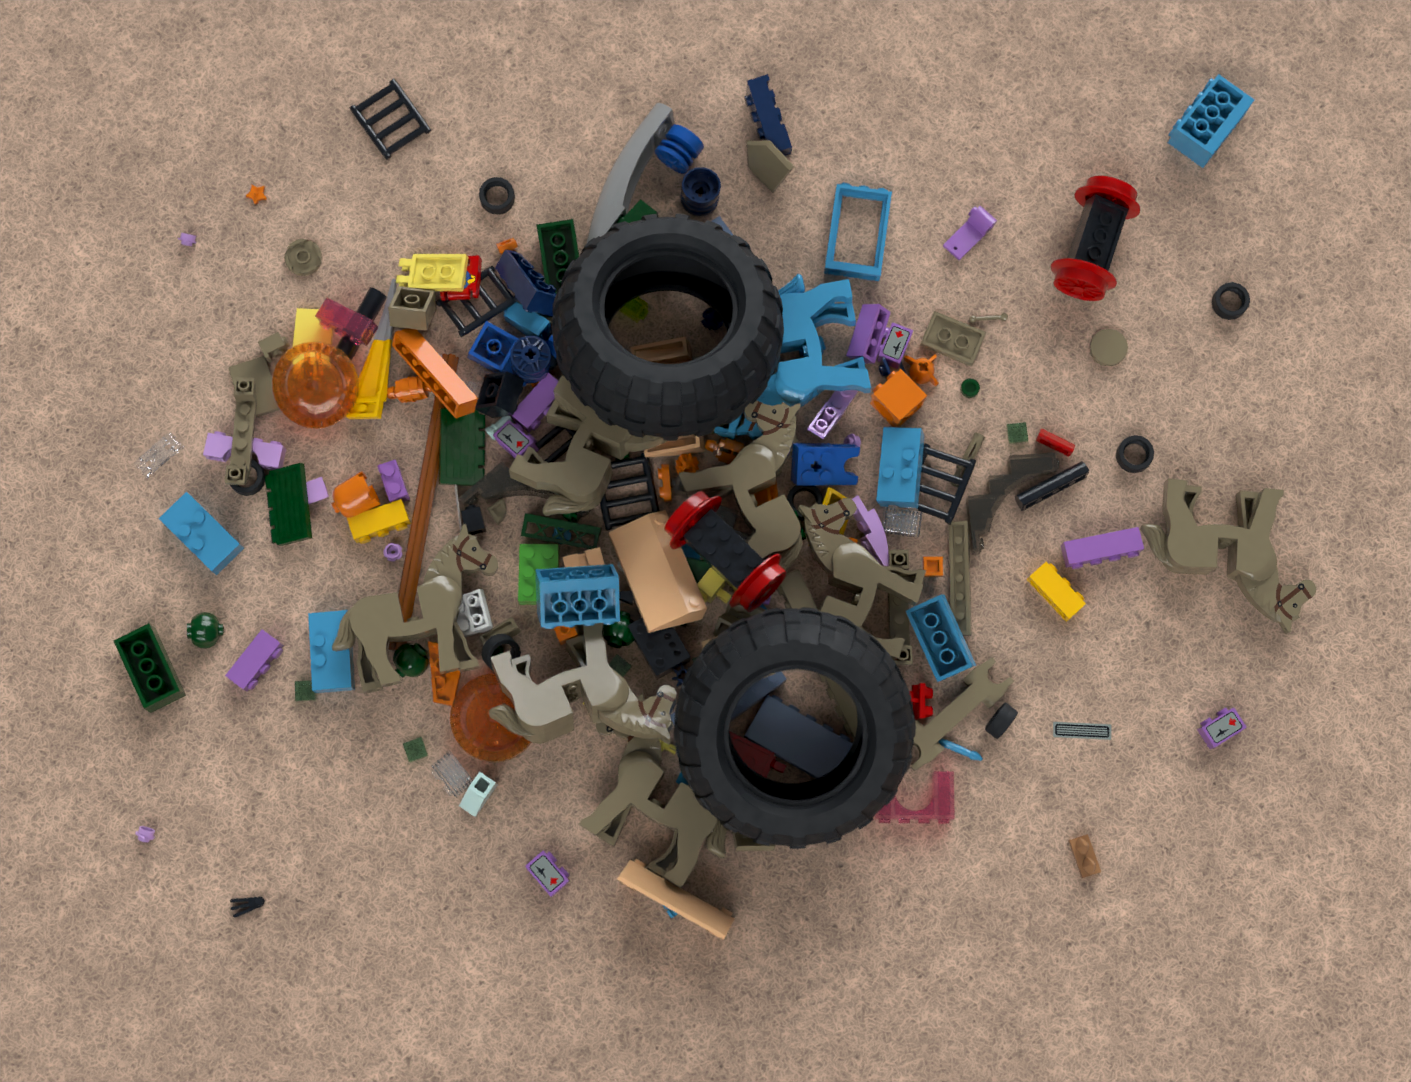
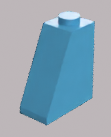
(527, 323)

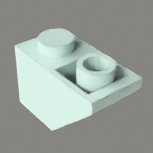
(477, 794)

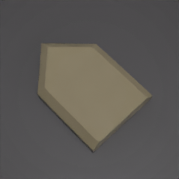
(767, 163)

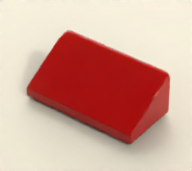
(1055, 442)

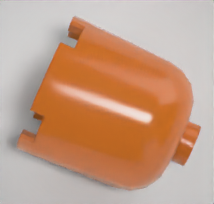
(354, 496)

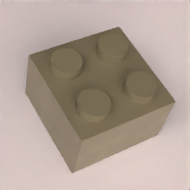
(412, 308)

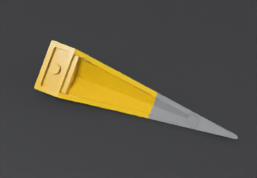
(375, 372)

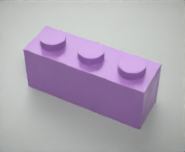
(868, 333)
(536, 404)
(255, 661)

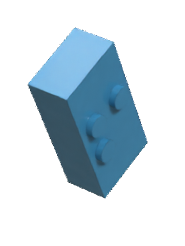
(900, 467)
(201, 533)
(940, 638)
(329, 669)

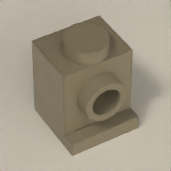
(274, 346)

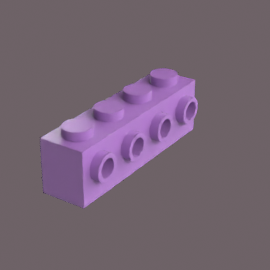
(1102, 547)

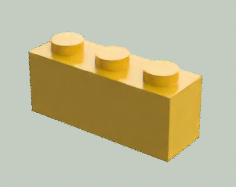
(379, 521)
(1056, 591)

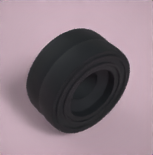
(1001, 720)

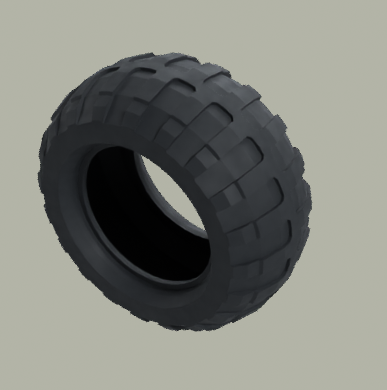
(667, 257)
(812, 809)

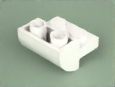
(474, 614)

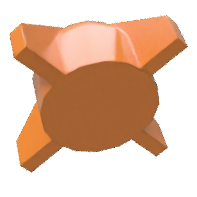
(922, 370)

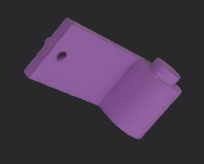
(970, 233)

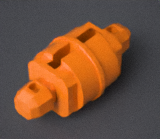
(408, 390)
(727, 443)

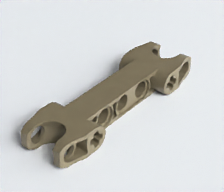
(979, 690)

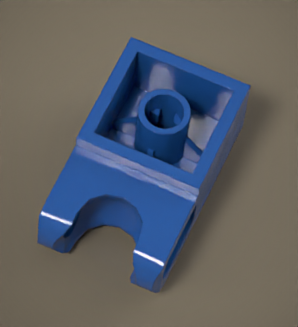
(498, 360)
(828, 464)

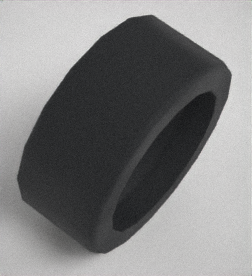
(496, 209)
(1240, 291)
(1147, 446)
(257, 485)
(798, 488)
(496, 641)

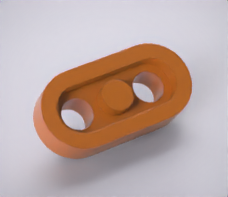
(665, 491)

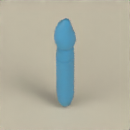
(961, 750)

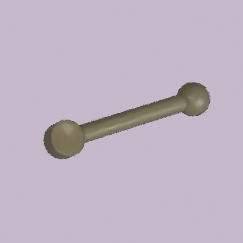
(1003, 317)

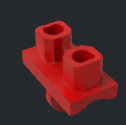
(918, 695)

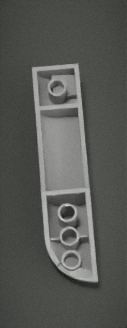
(628, 168)

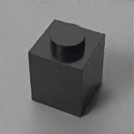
(473, 519)

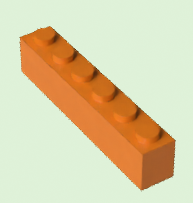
(434, 372)

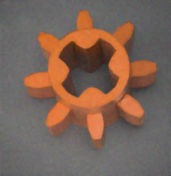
(686, 463)

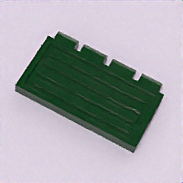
(459, 448)
(289, 505)

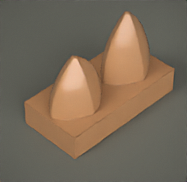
(1084, 856)

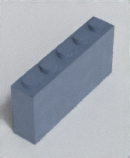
(797, 738)

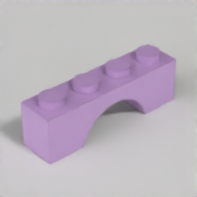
(270, 455)

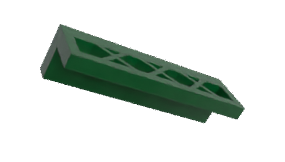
(567, 525)

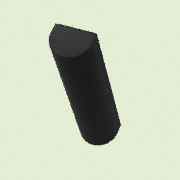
(369, 308)
(1052, 486)

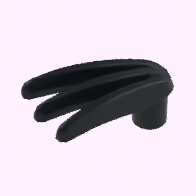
(254, 903)

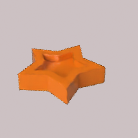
(256, 194)

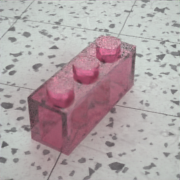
(346, 322)

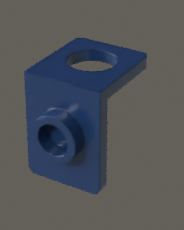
(884, 368)

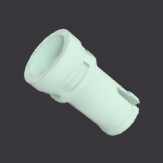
(495, 427)

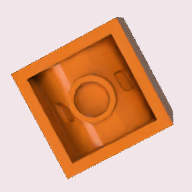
(897, 398)

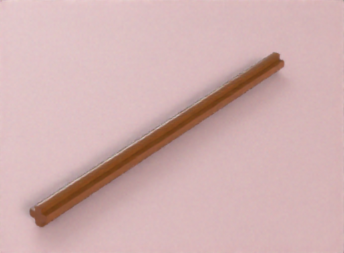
(421, 511)

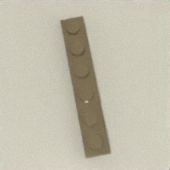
(960, 575)

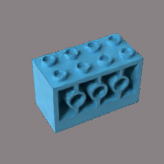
(1209, 120)
(577, 596)

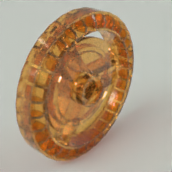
(301, 388)
(479, 724)

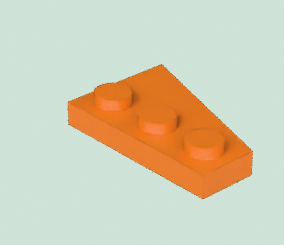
(443, 685)

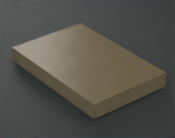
(953, 338)
(258, 369)

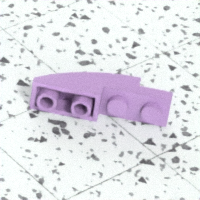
(831, 412)
(875, 538)

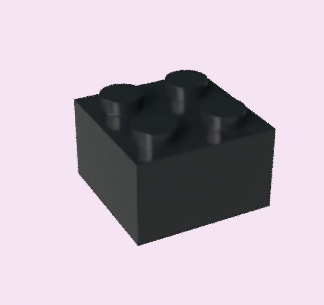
(499, 394)

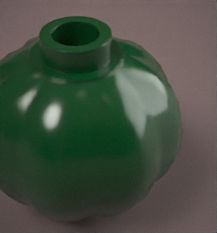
(204, 630)
(619, 633)
(410, 660)

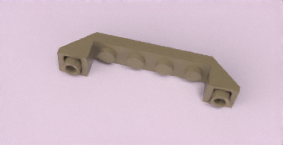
(243, 433)
(897, 610)

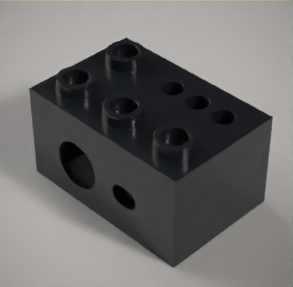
(660, 648)

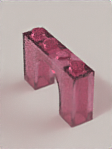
(940, 807)

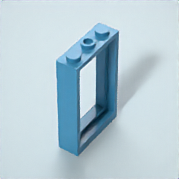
(849, 269)

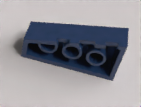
(766, 115)
(526, 283)

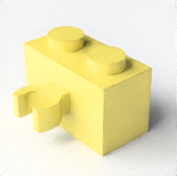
(712, 586)

